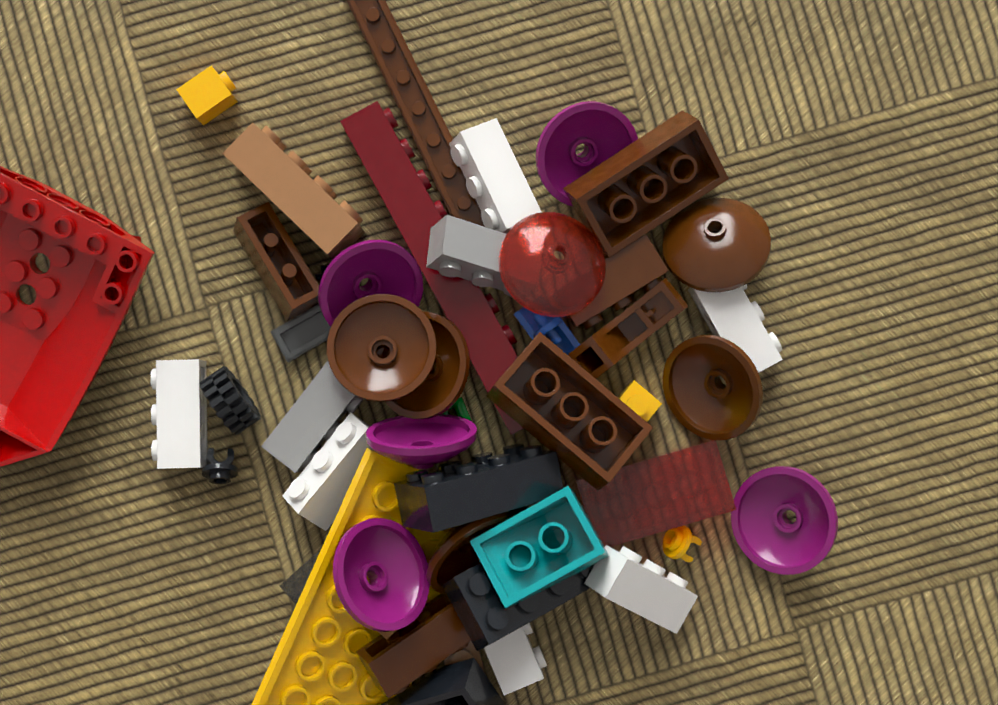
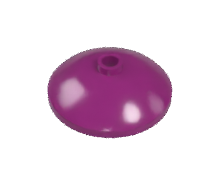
(590, 123)
(388, 271)
(421, 440)
(767, 533)
(395, 574)

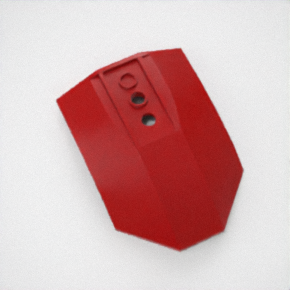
(63, 337)

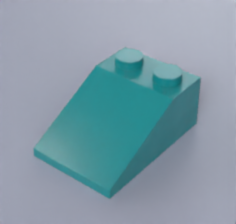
(539, 547)

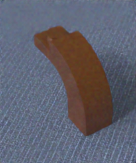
(629, 329)

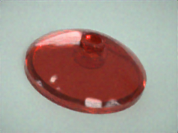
(539, 278)

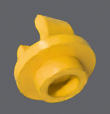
(677, 541)

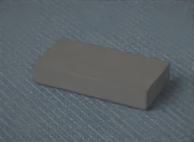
(302, 334)

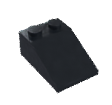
(451, 685)

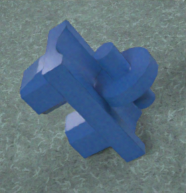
(551, 327)

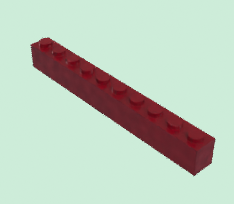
(415, 214)

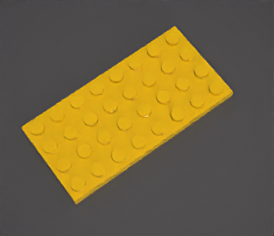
(319, 646)

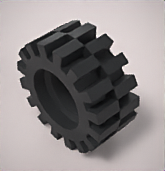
(230, 400)

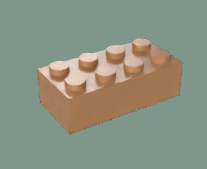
(288, 185)

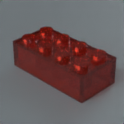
(658, 494)

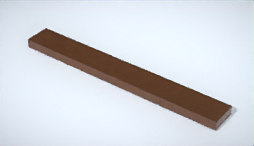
(415, 105)

